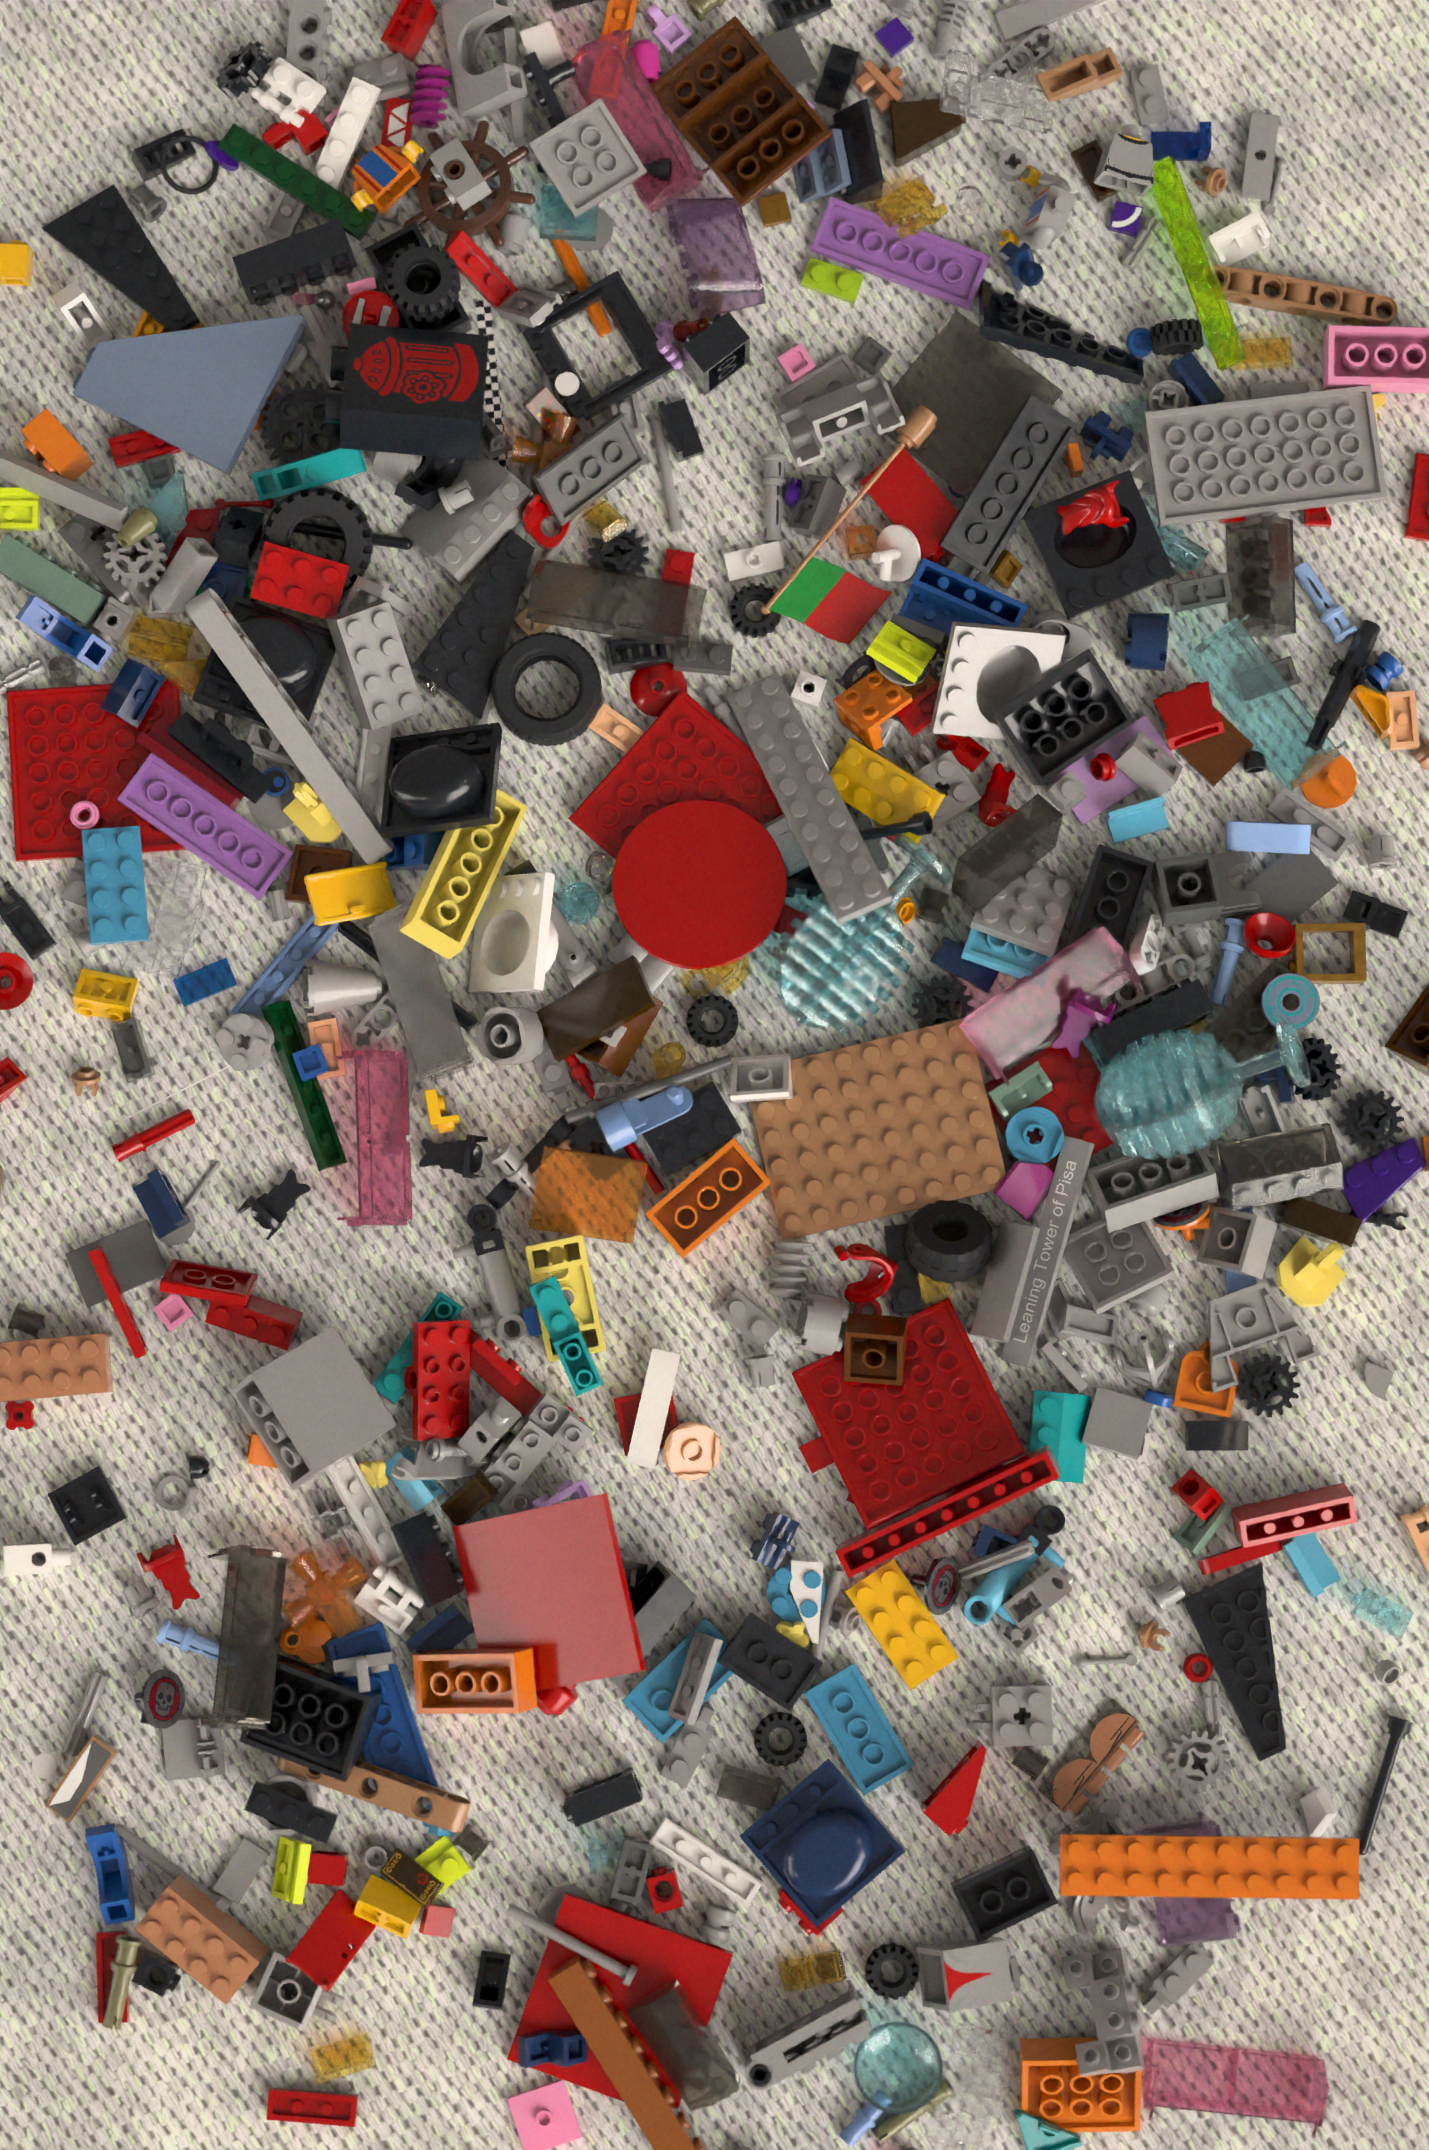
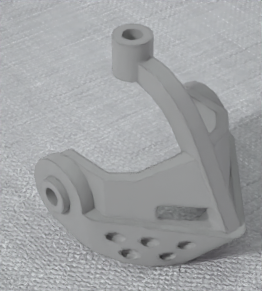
(1154, 1374)
(1085, 1912)

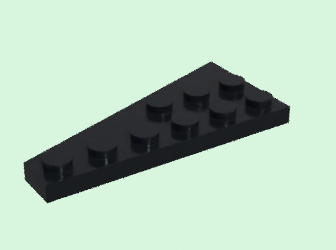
(117, 249)
(1050, 337)
(473, 636)
(1238, 1640)

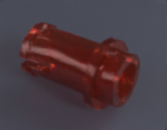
(685, 328)

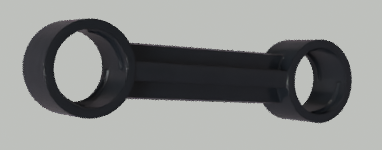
(553, 1138)

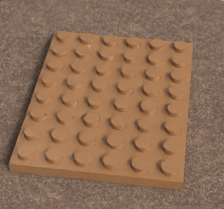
(879, 1131)

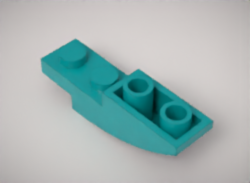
(307, 472)
(565, 1335)
(391, 1381)

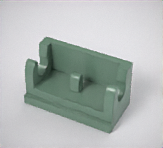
(1021, 1092)

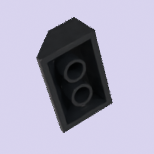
(860, 152)
(428, 1558)

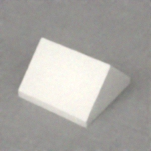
(761, 1078)

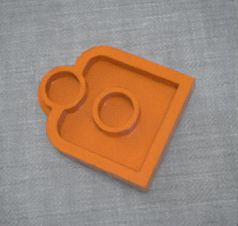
(1194, 1385)

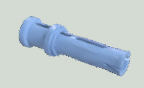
(1335, 613)
(1231, 949)
(188, 1640)

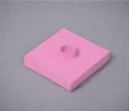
(545, 2116)

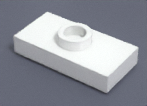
(754, 562)

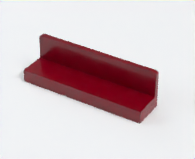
(182, 760)

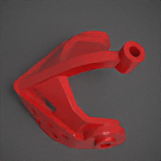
(871, 1286)

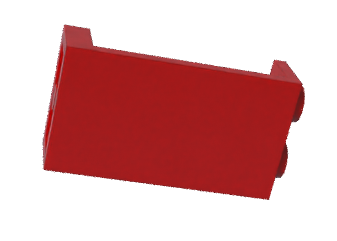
(912, 501)

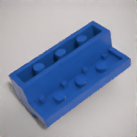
(945, 596)

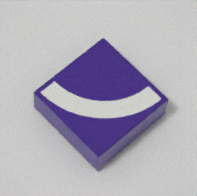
(1126, 218)

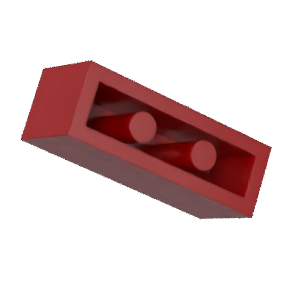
(257, 1320)

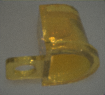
(727, 977)

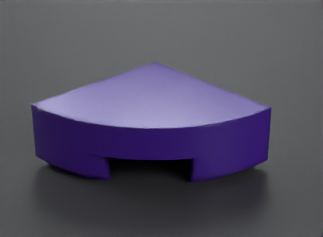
(227, 162)
(793, 492)

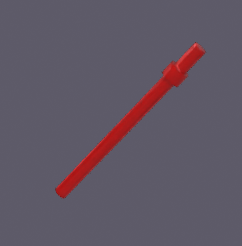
(580, 1073)

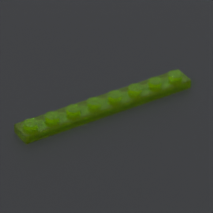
(1196, 265)

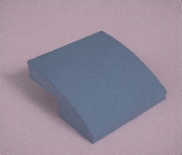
(823, 169)

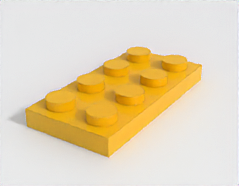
(882, 787)
(901, 1624)

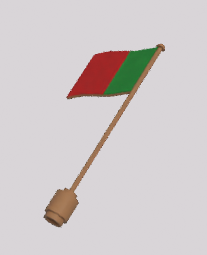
(828, 595)

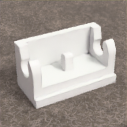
(1238, 240)

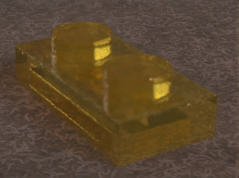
(1266, 354)

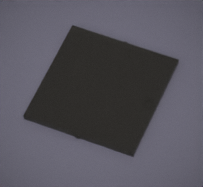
(972, 392)

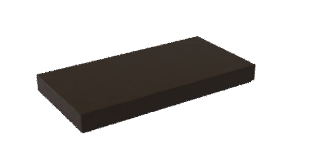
(596, 1008)

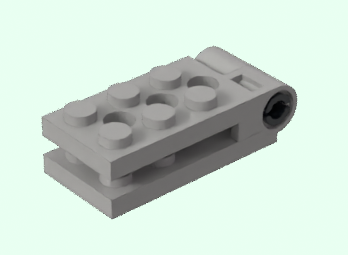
(778, 2064)

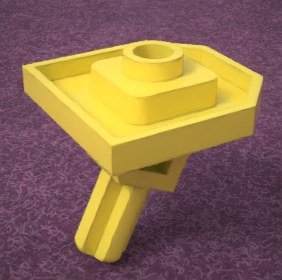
(312, 815)
(1309, 1273)

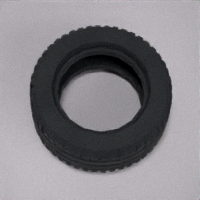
(530, 651)

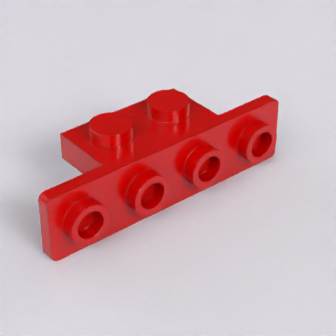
(501, 1374)

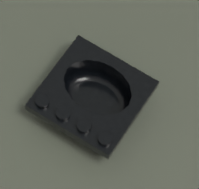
(1098, 561)
(291, 647)
(441, 780)

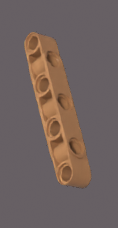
(1303, 297)
(393, 1793)

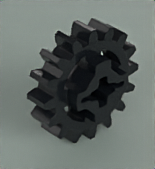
(243, 69)
(629, 553)
(952, 998)
(1321, 1068)
(1365, 1108)
(1272, 1372)

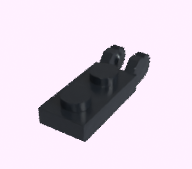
(25, 924)

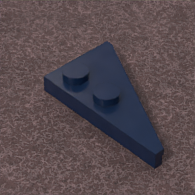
(226, 581)

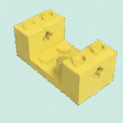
(570, 1264)

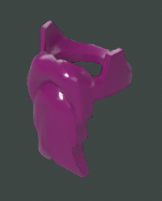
(1081, 1015)

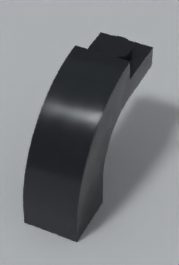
(423, 486)

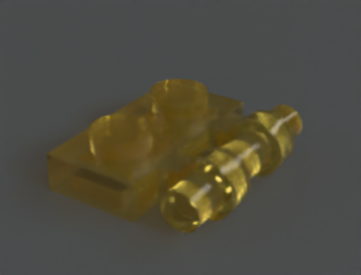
(907, 201)

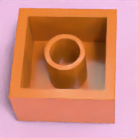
(54, 444)

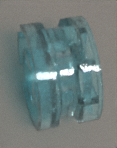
(579, 903)

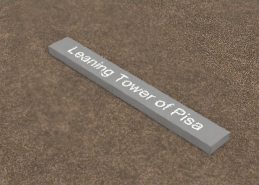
(1048, 1251)

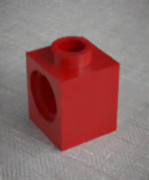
(1197, 1494)
(327, 1868)
(670, 1901)

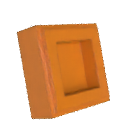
(1074, 460)

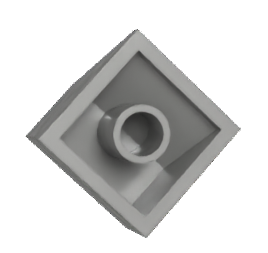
(1237, 1242)

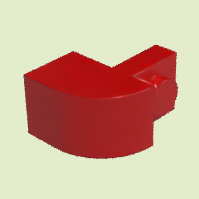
(309, 135)

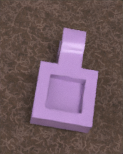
(669, 31)

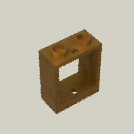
(1357, 947)

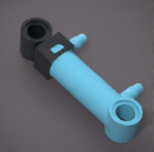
(1002, 1580)

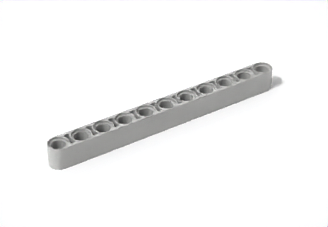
(289, 725)

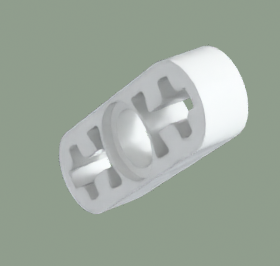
(1147, 944)

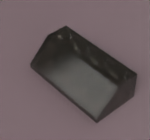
(1262, 575)
(1279, 1167)
(684, 2047)

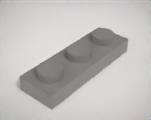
(1324, 835)
(695, 1678)

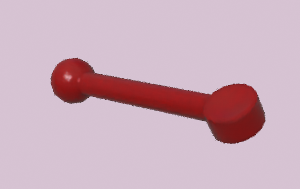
(221, 504)

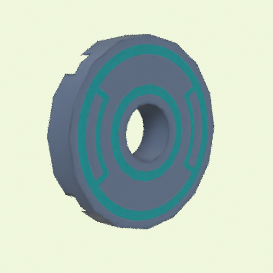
(1297, 986)

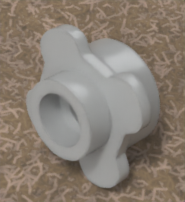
(368, 1856)

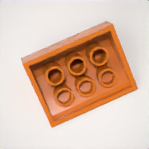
(1061, 2096)

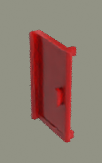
(325, 1946)

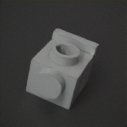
(125, 620)
(1067, 793)

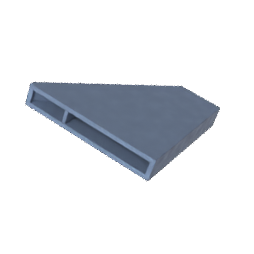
(193, 384)

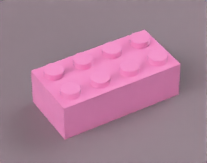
(1376, 356)

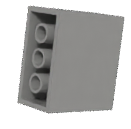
(313, 1407)

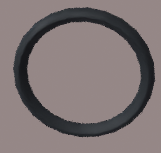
(168, 179)

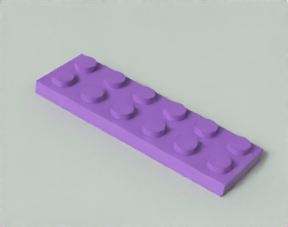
(916, 262)
(205, 826)

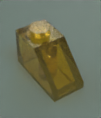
(183, 674)

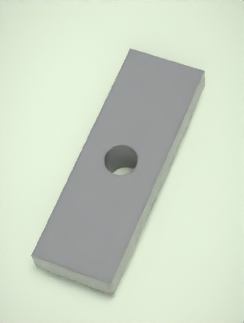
(1260, 141)

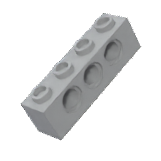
(299, 42)

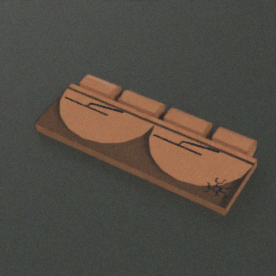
(1089, 1754)

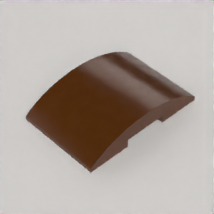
(739, 111)

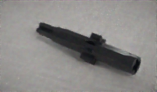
(1347, 676)

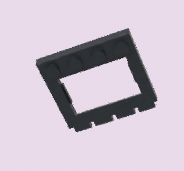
(631, 325)

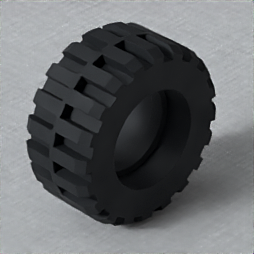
(333, 506)

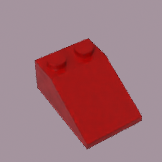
(953, 1798)

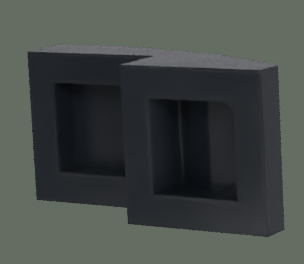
(836, 77)
(1375, 914)
(1216, 1435)

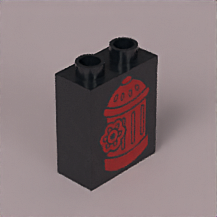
(409, 391)

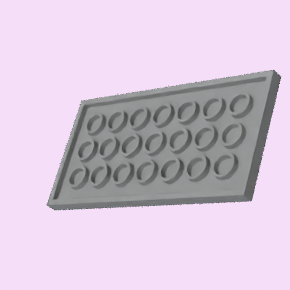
(1264, 455)

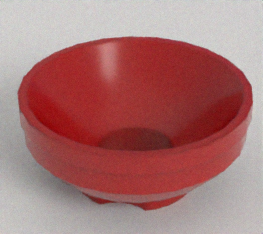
(1270, 928)

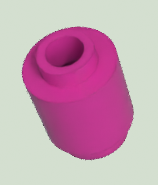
(647, 57)

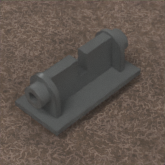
(492, 439)

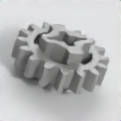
(147, 558)
(1190, 1766)

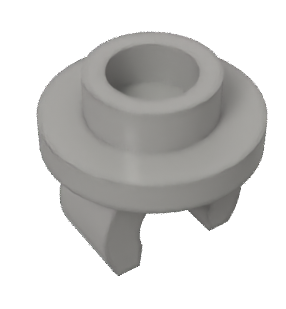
(849, 1620)

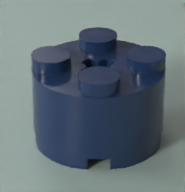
(1148, 640)

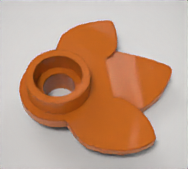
(311, 1638)

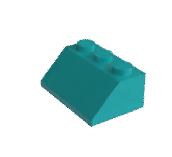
(1060, 1423)

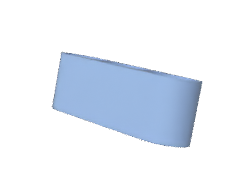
(1268, 837)

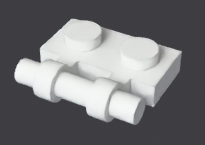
(294, 86)
(385, 1605)

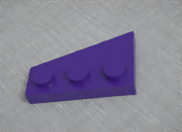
(1378, 1177)

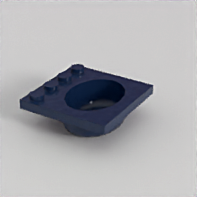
(822, 1843)

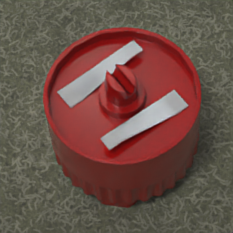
(370, 308)

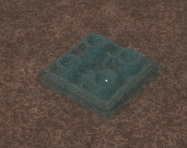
(558, 222)

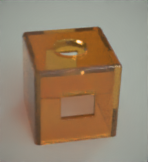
(857, 551)

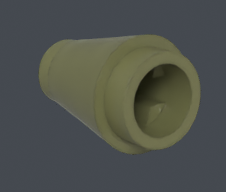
(138, 525)

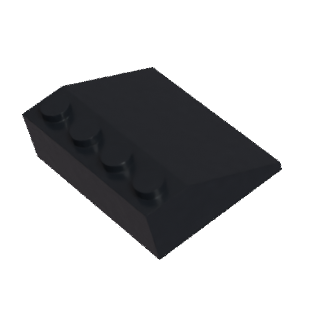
(1062, 718)
(316, 1719)

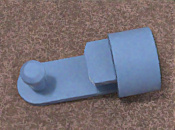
(627, 1120)

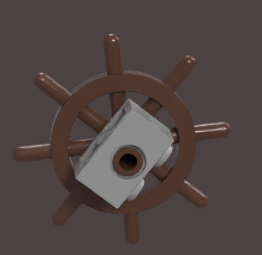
(456, 172)

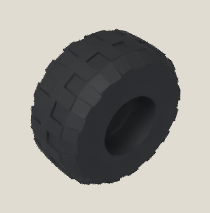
(948, 1241)

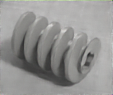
(789, 1269)

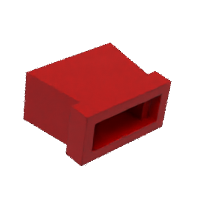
(1188, 715)

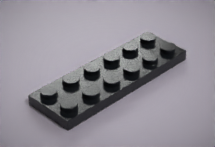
(1008, 484)

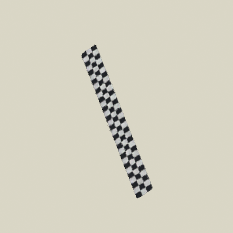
(492, 386)

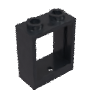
(602, 1797)

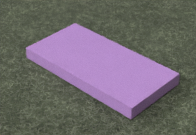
(1103, 794)

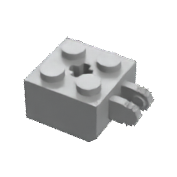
(947, 774)
(1004, 1702)
(292, 2009)

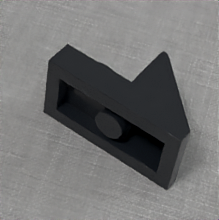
(491, 1980)

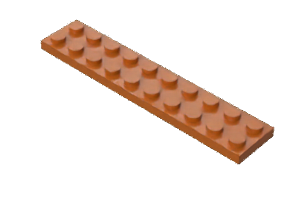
(1209, 1866)

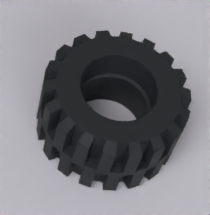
(421, 259)

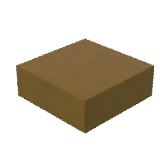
(774, 209)
(1005, 569)

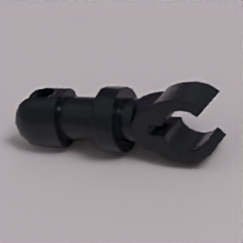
(1380, 1218)

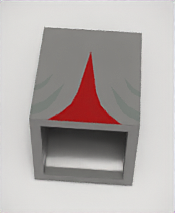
(964, 1974)

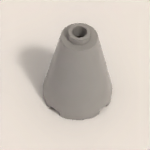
(336, 986)

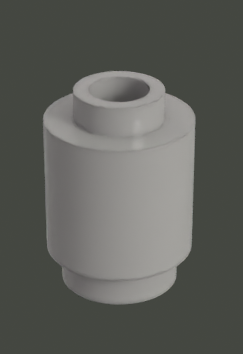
(514, 230)

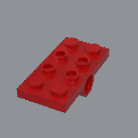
(440, 1379)

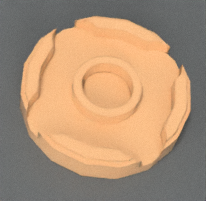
(691, 1450)

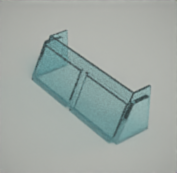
(1261, 703)

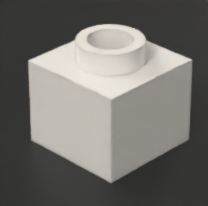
(806, 699)

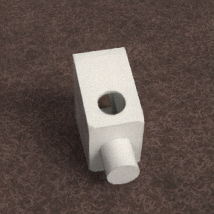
(19, 1558)

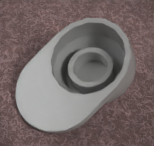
(1077, 636)

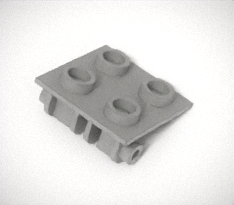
(192, 1750)

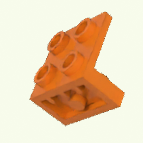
(870, 704)

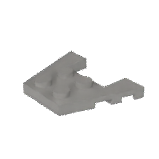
(1248, 1320)

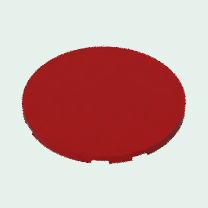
(699, 884)

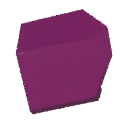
(1025, 1187)

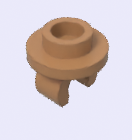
(1214, 183)
(1422, 755)
(86, 1077)
(1148, 1635)

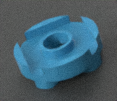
(1027, 1120)
(782, 1602)

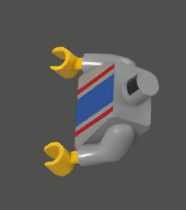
(1048, 211)

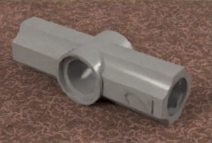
(319, 341)

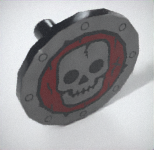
(939, 1584)
(161, 1699)

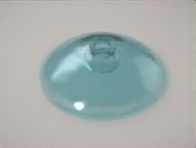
(875, 2062)

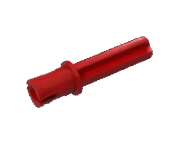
(139, 1142)

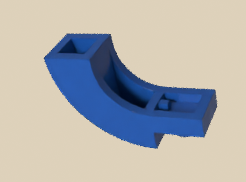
(64, 634)
(112, 1873)

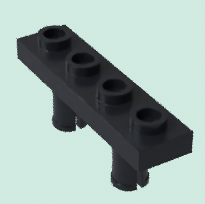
(545, 82)

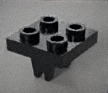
(87, 1505)

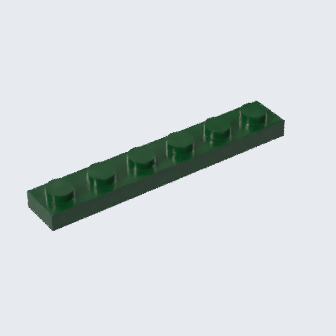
(295, 181)
(306, 1094)

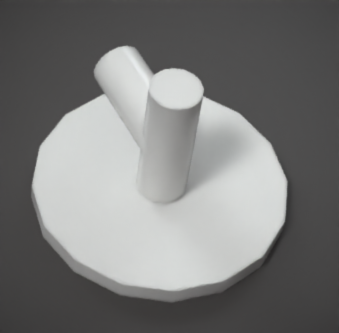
(897, 553)

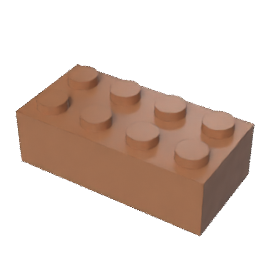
(55, 1367)
(202, 1939)

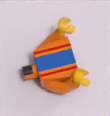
(383, 174)

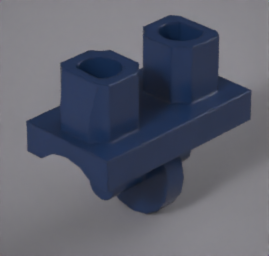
(1021, 265)
(1105, 441)
(775, 1540)

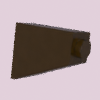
(920, 128)
(1318, 1221)

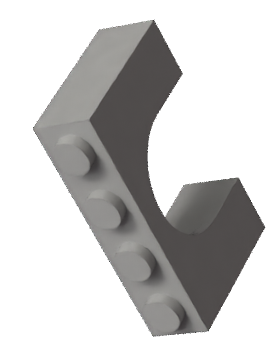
(478, 91)

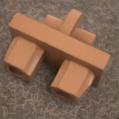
(884, 81)

